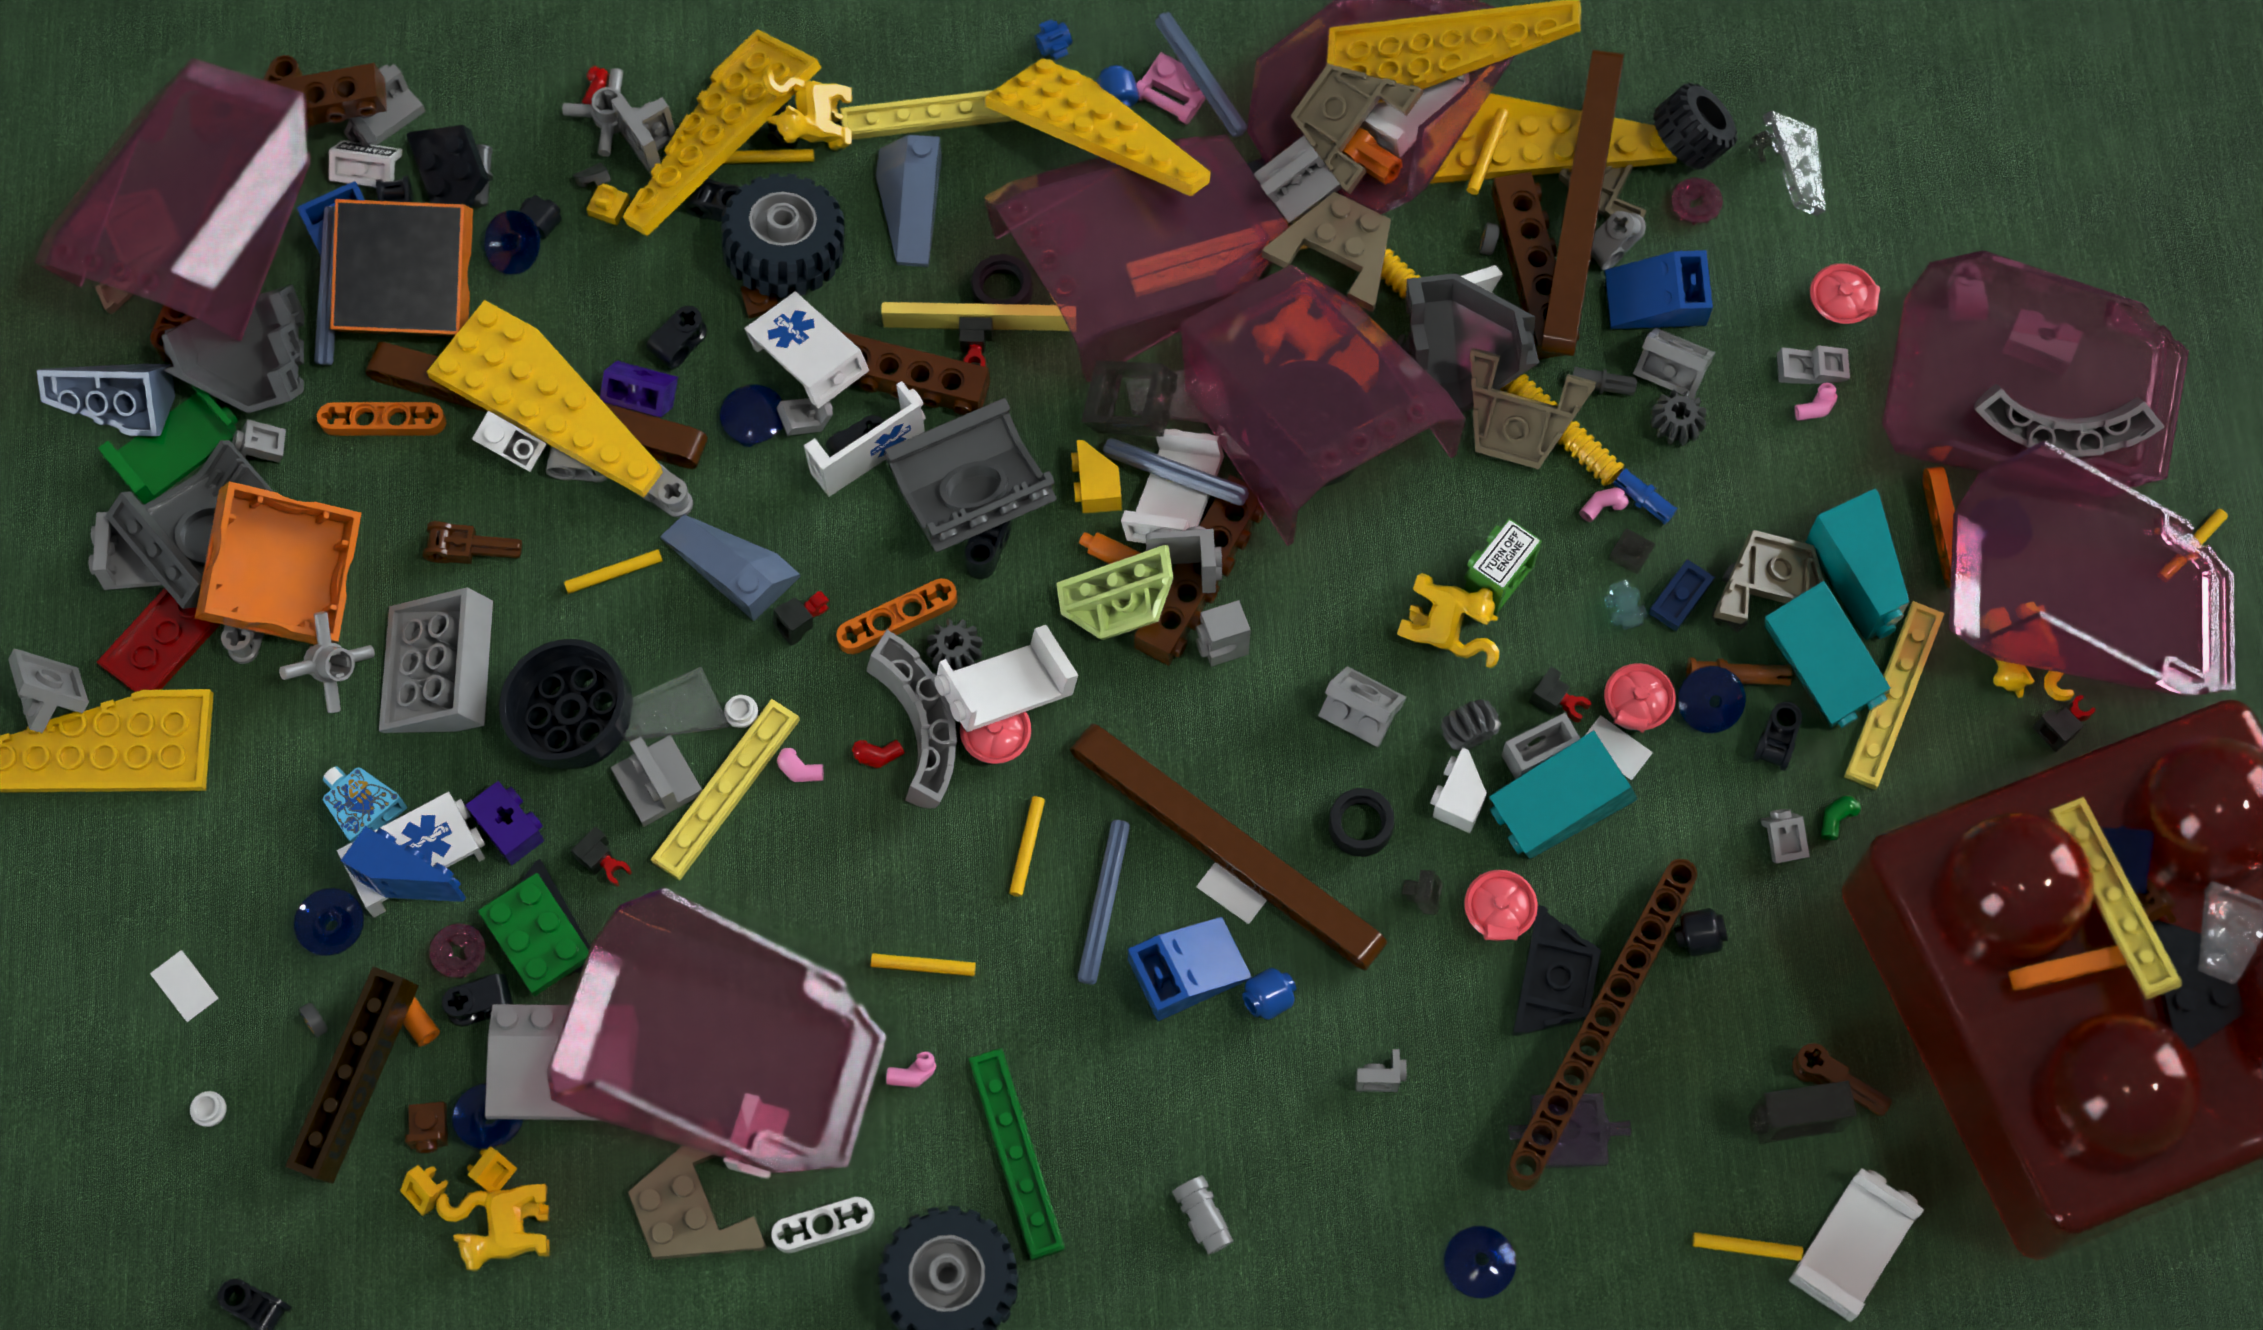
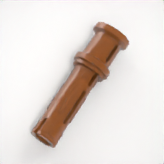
(1748, 672)

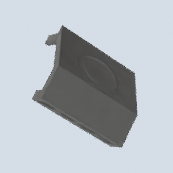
(968, 476)
(177, 526)

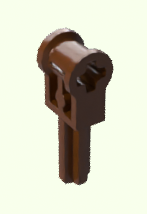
(459, 544)
(1829, 1070)

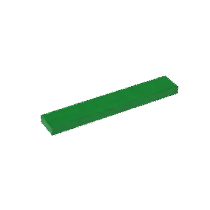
(1017, 1154)

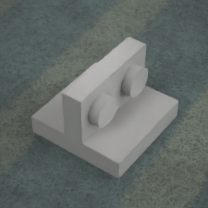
(401, 106)
(645, 129)
(1297, 180)
(1673, 362)
(44, 686)
(1361, 705)
(656, 779)

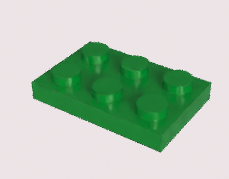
(535, 934)

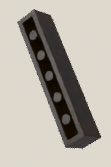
(352, 1075)

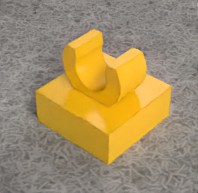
(608, 204)
(491, 1170)
(421, 1190)

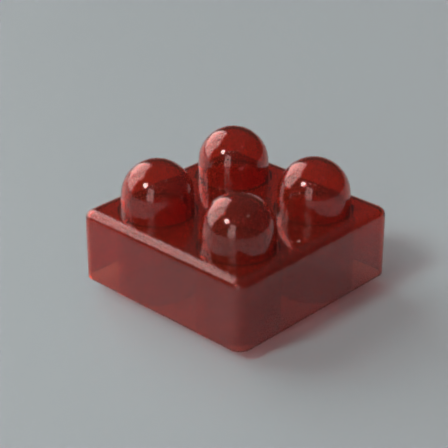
(2077, 1085)

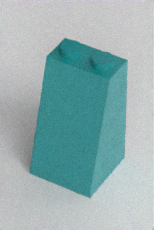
(1862, 563)
(1827, 655)
(1562, 796)

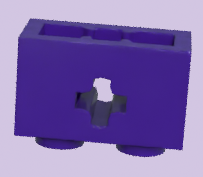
(638, 388)
(514, 839)

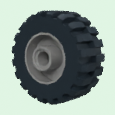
(782, 235)
(948, 1273)

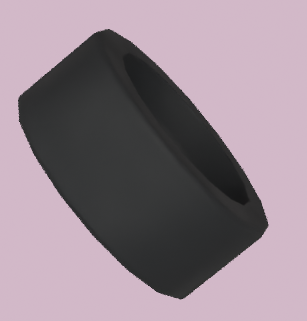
(1001, 264)
(1365, 797)

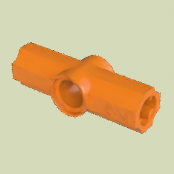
(1375, 159)

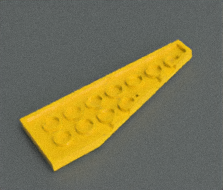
(1449, 45)
(1096, 121)
(720, 124)
(1544, 141)
(529, 384)
(124, 745)

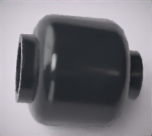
(1701, 932)

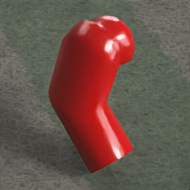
(598, 79)
(876, 756)

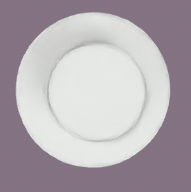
(741, 711)
(208, 1109)

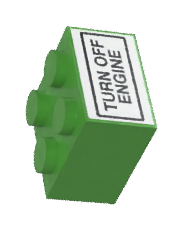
(1503, 562)

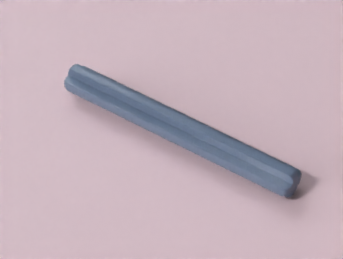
(1201, 74)
(324, 335)
(1176, 471)
(1103, 902)

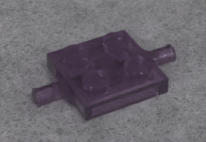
(1585, 1136)

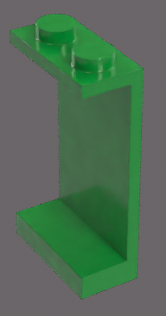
(188, 438)

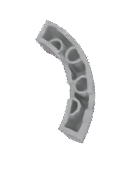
(2075, 436)
(934, 726)

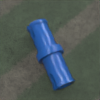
(1645, 496)

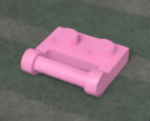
(1175, 80)

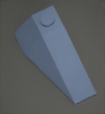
(908, 190)
(123, 396)
(737, 568)

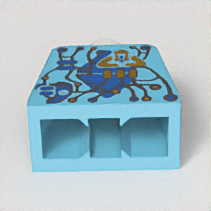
(360, 801)

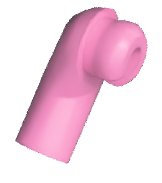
(1821, 404)
(1602, 499)
(796, 770)
(915, 1074)

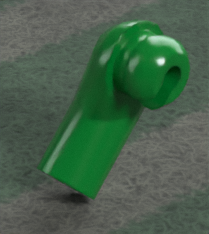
(1837, 811)

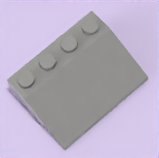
(436, 663)
(517, 1063)

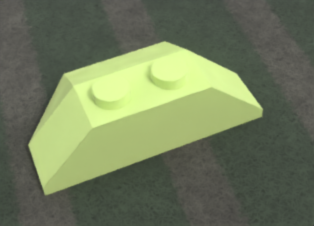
(1118, 594)

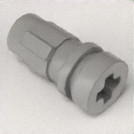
(1205, 1218)

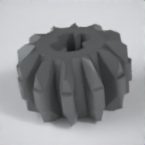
(1678, 429)
(947, 638)
(1470, 725)

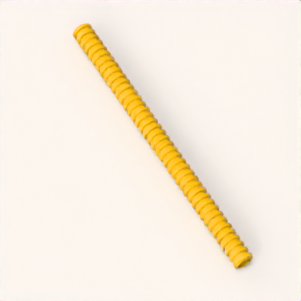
(1573, 438)

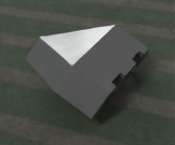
(1457, 315)
(246, 372)

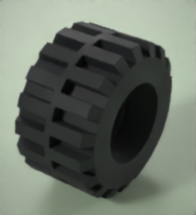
(1695, 126)

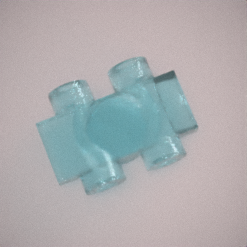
(1625, 601)

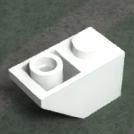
(509, 441)
(1462, 795)

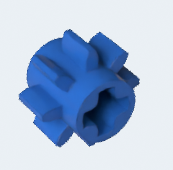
(1053, 39)

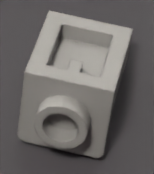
(260, 441)
(1786, 835)
(1378, 1079)

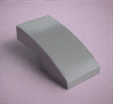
(1813, 367)

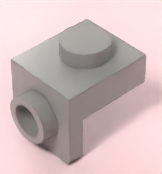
(803, 417)

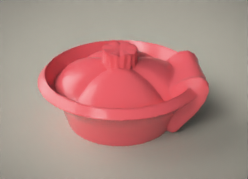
(1844, 293)
(1639, 697)
(999, 740)
(1501, 905)

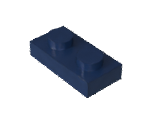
(1681, 595)

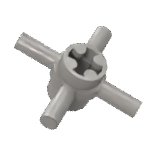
(601, 112)
(318, 666)

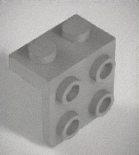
(1191, 546)
(115, 561)

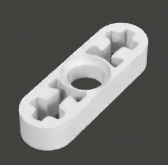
(846, 1207)

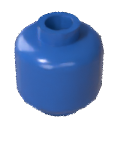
(1120, 84)
(1269, 993)

